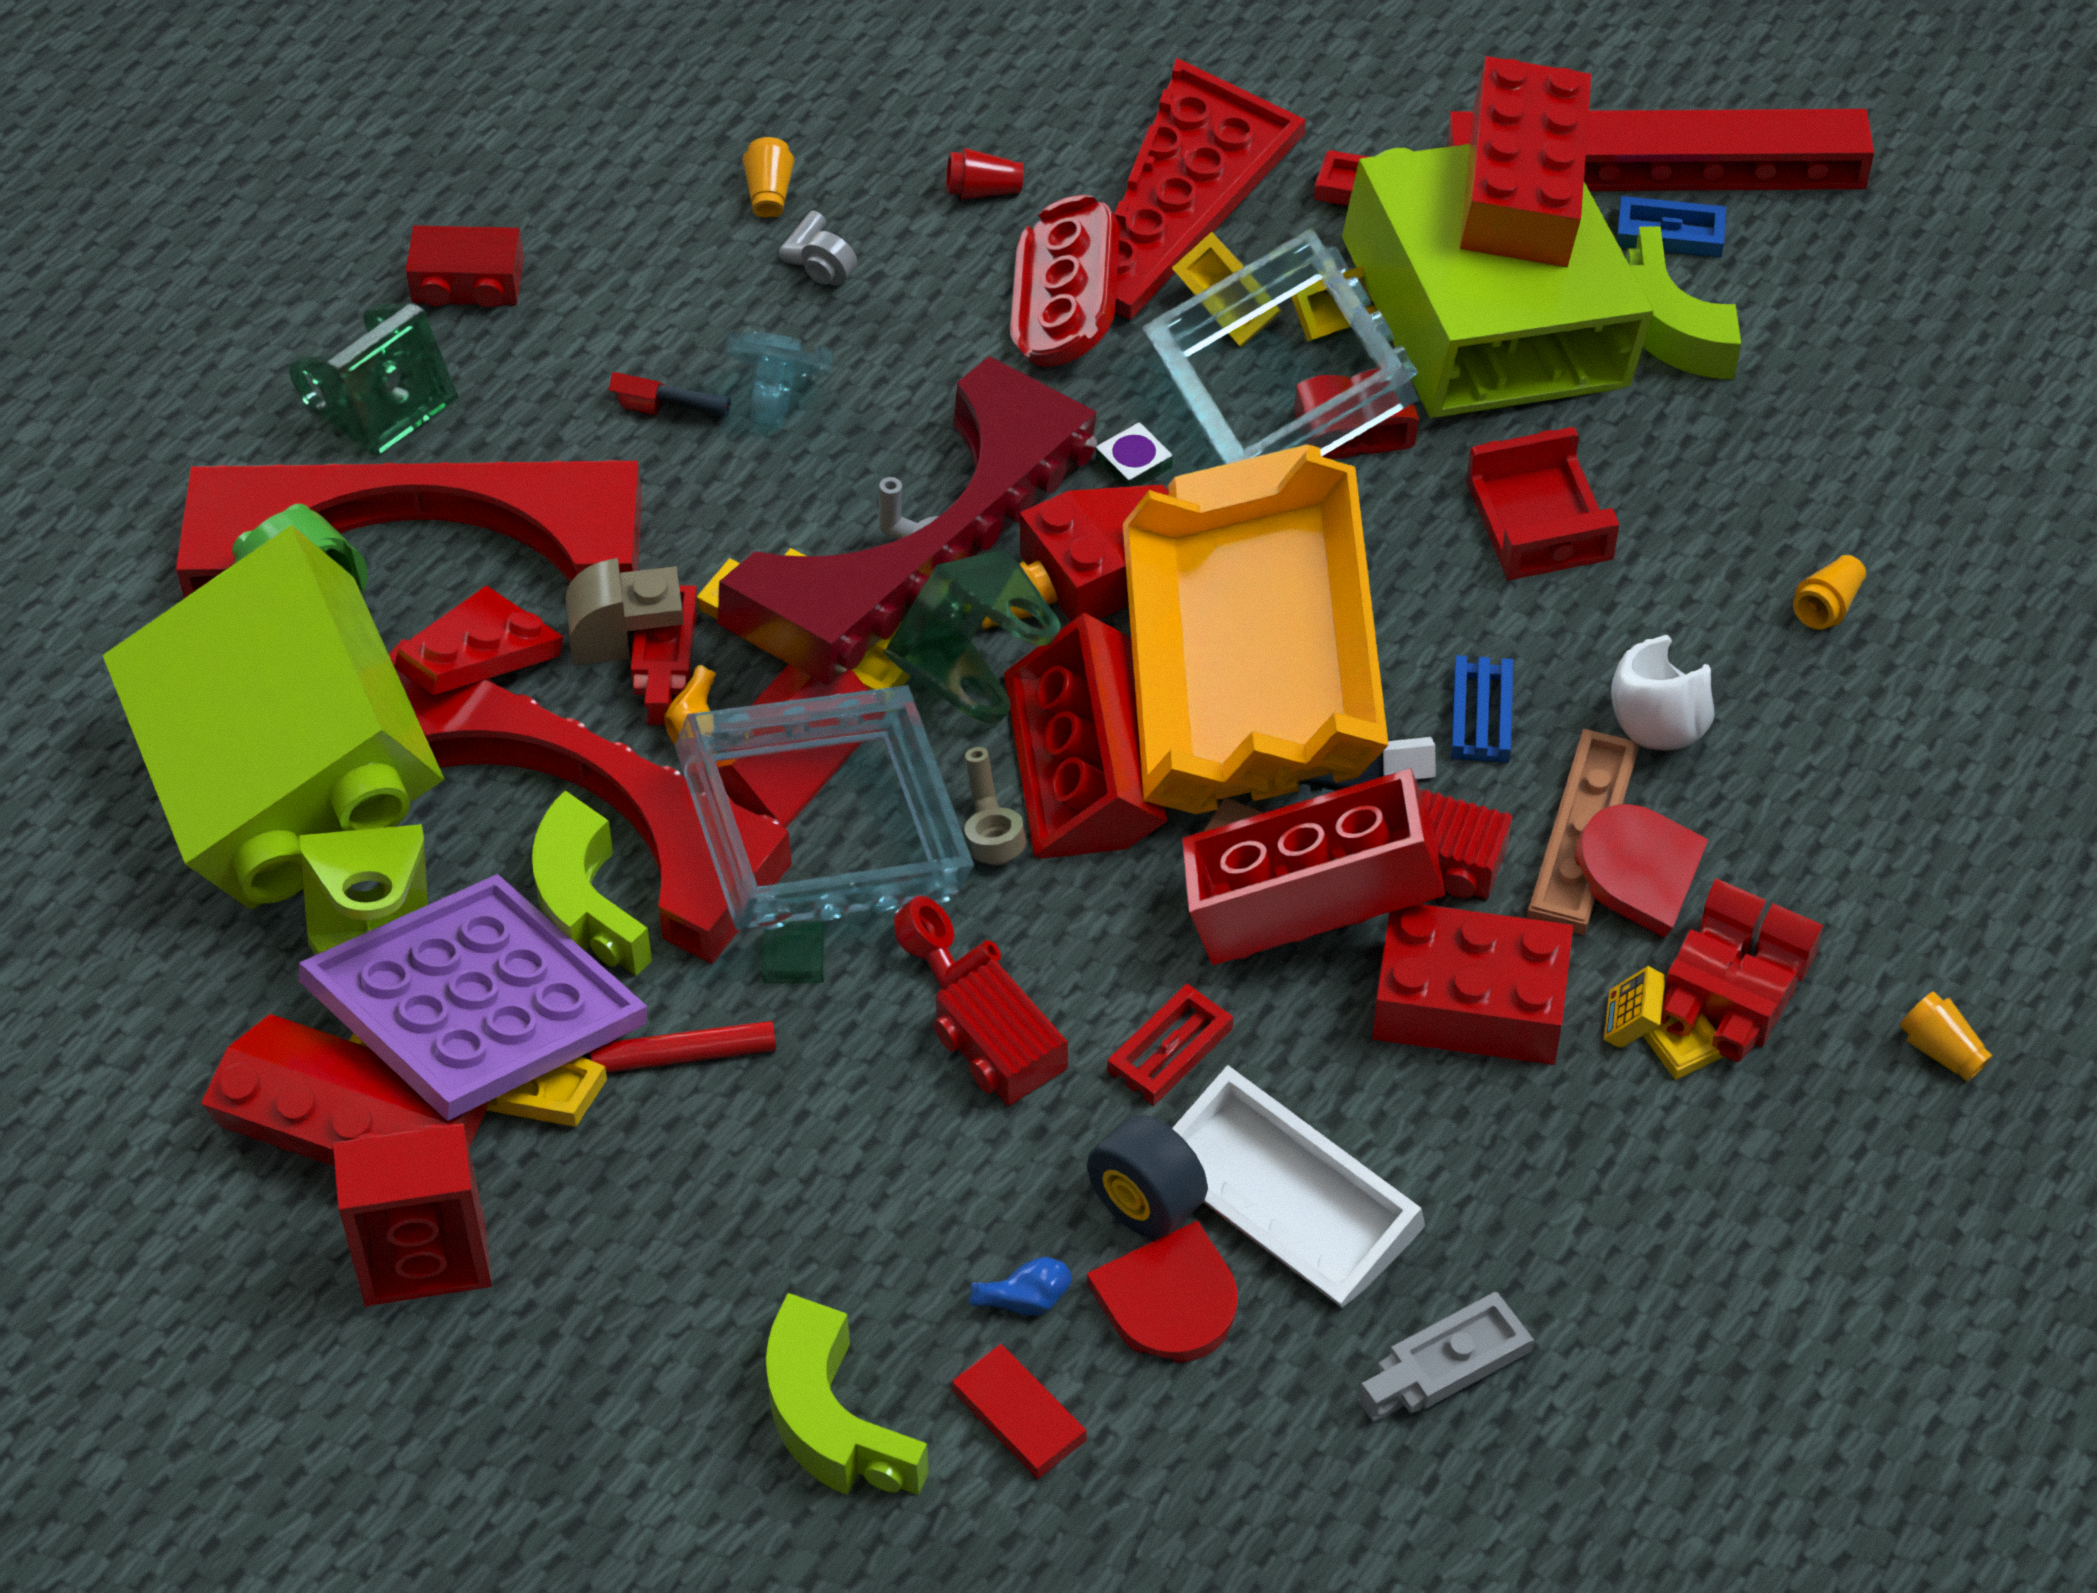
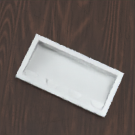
(1296, 1189)

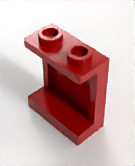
(1539, 504)

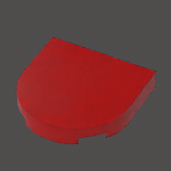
(1639, 863)
(1169, 1296)

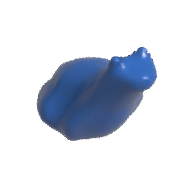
(1028, 1290)

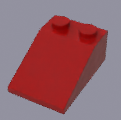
(1083, 546)

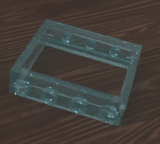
(1252, 293)
(814, 724)

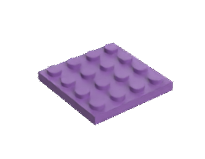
(472, 996)

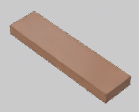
(1595, 782)

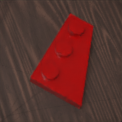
(476, 643)

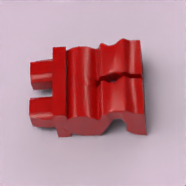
(1736, 993)

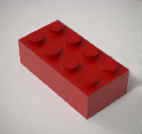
(1526, 161)
(1312, 867)

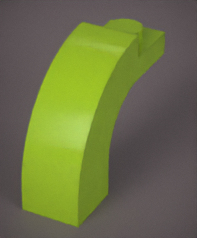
(817, 1431)

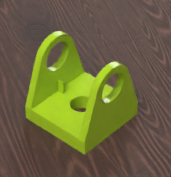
(344, 858)

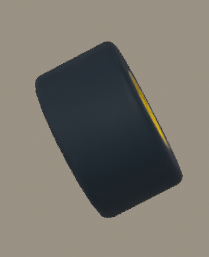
(1147, 1176)

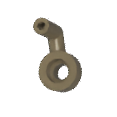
(994, 832)

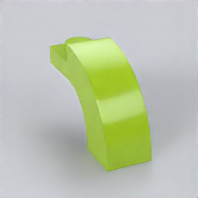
(1683, 329)
(565, 858)

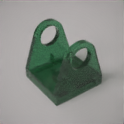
(357, 379)
(938, 629)

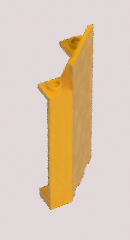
(1252, 631)

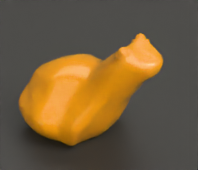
(690, 700)

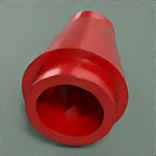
(982, 175)

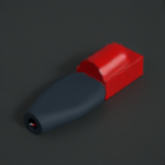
(648, 396)

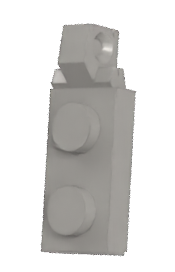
(1446, 1358)

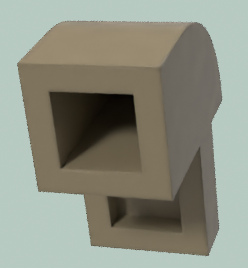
(609, 603)

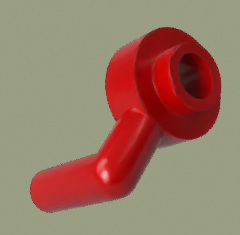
(927, 933)

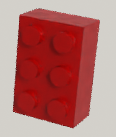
(1473, 983)
(412, 1213)

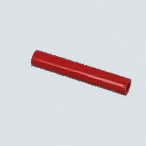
(686, 1047)

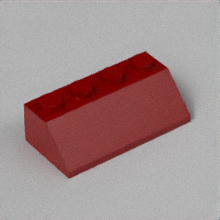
(1080, 742)
(315, 1090)

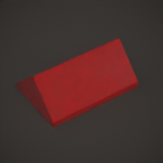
(789, 780)

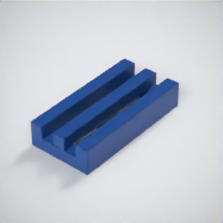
(1675, 236)
(1483, 673)

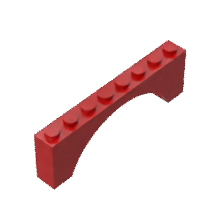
(558, 508)
(501, 728)

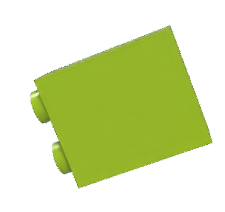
(1484, 323)
(270, 717)

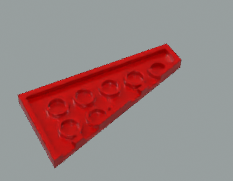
(1191, 173)

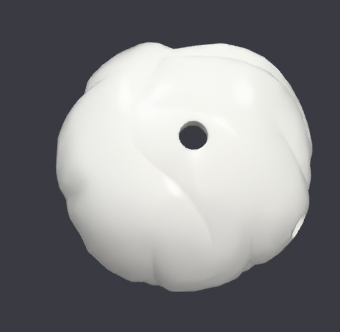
(1659, 702)

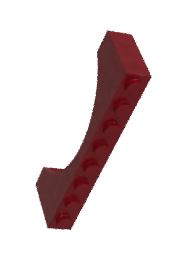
(836, 607)

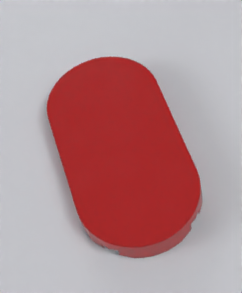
(1065, 281)

